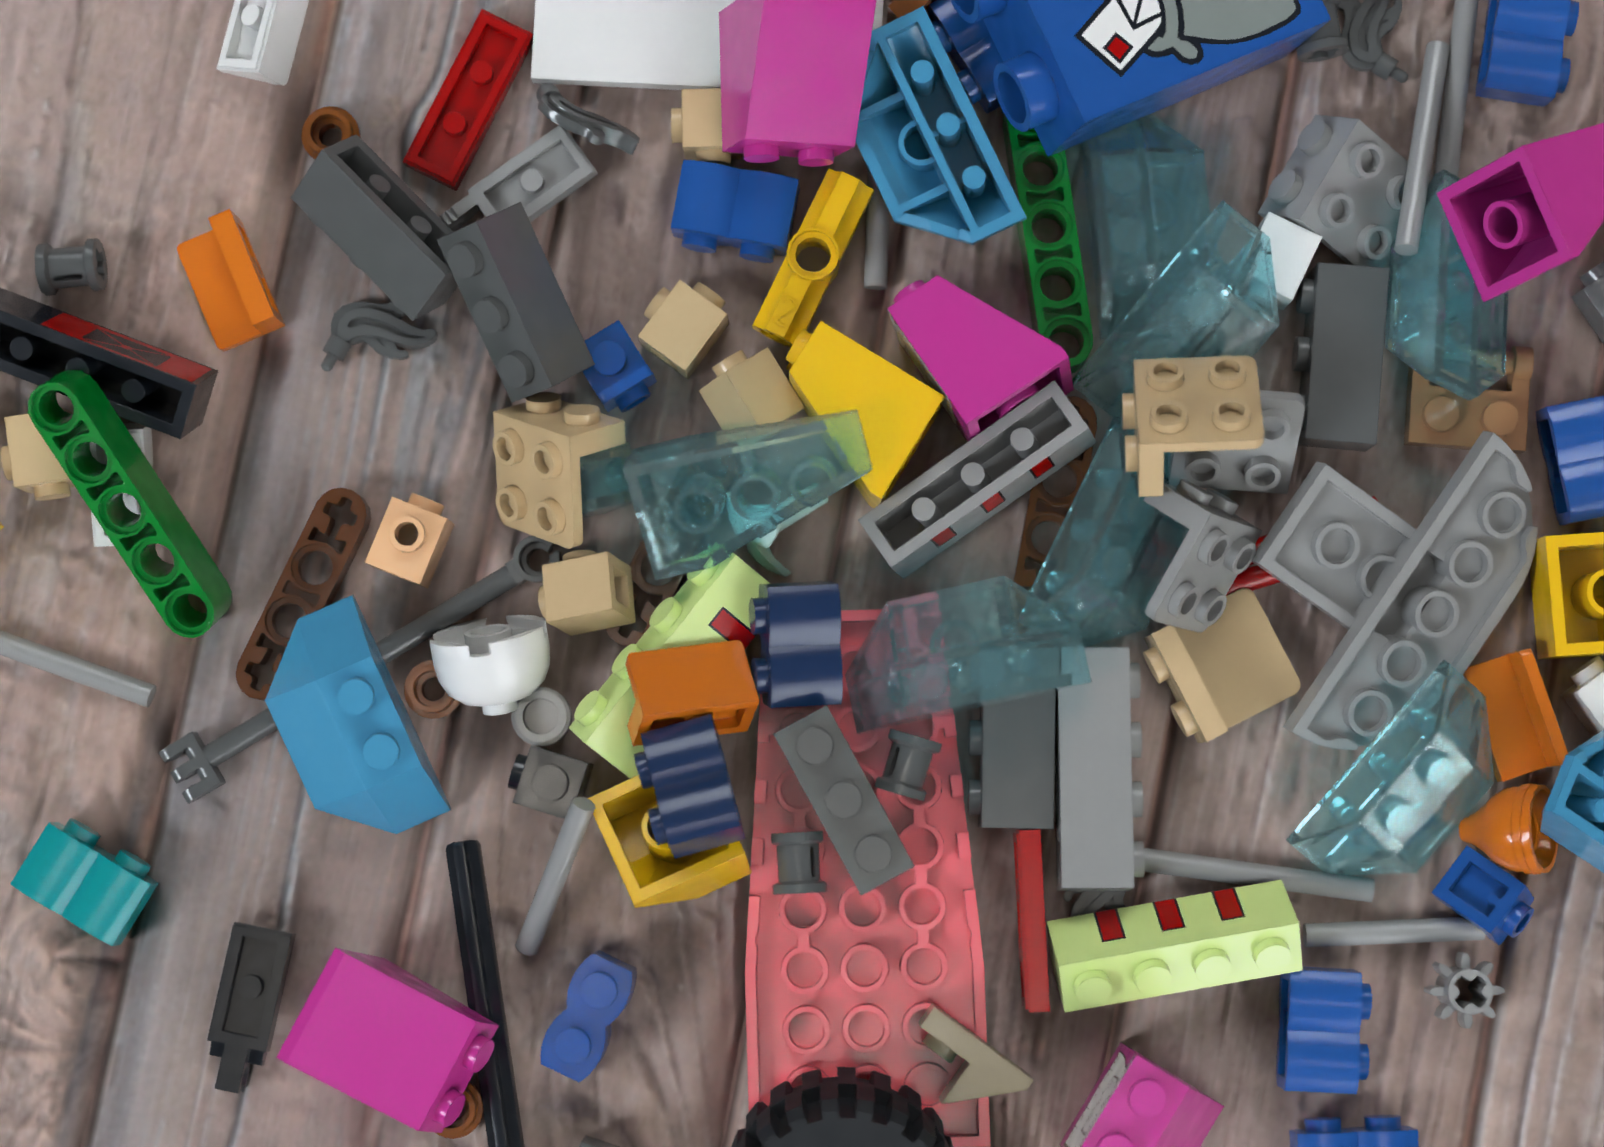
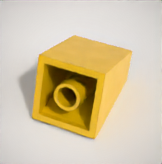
(893, 407)

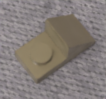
(984, 1069)

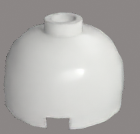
(492, 662)

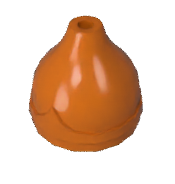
(1510, 830)

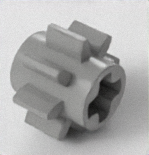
(1480, 988)

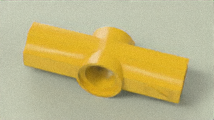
(828, 226)

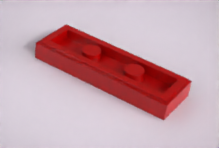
(469, 100)
(1031, 920)

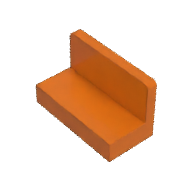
(229, 283)
(691, 683)
(1519, 715)

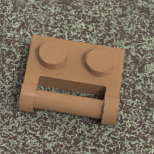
(1448, 421)

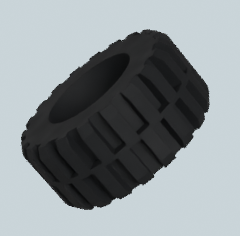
(842, 1114)

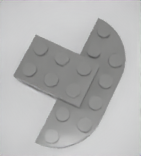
(1400, 588)

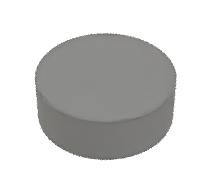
(542, 717)

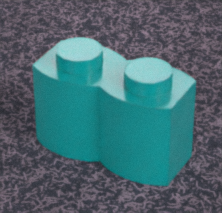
(85, 881)

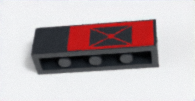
(134, 376)

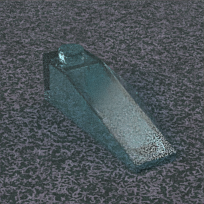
(729, 486)

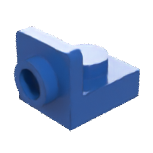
(619, 370)
(1486, 896)

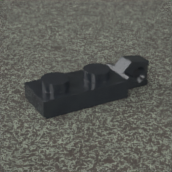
(248, 1001)

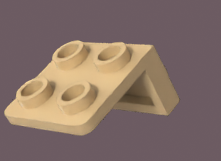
(1189, 408)
(539, 463)
(1223, 671)

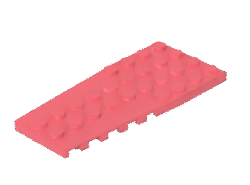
(851, 973)

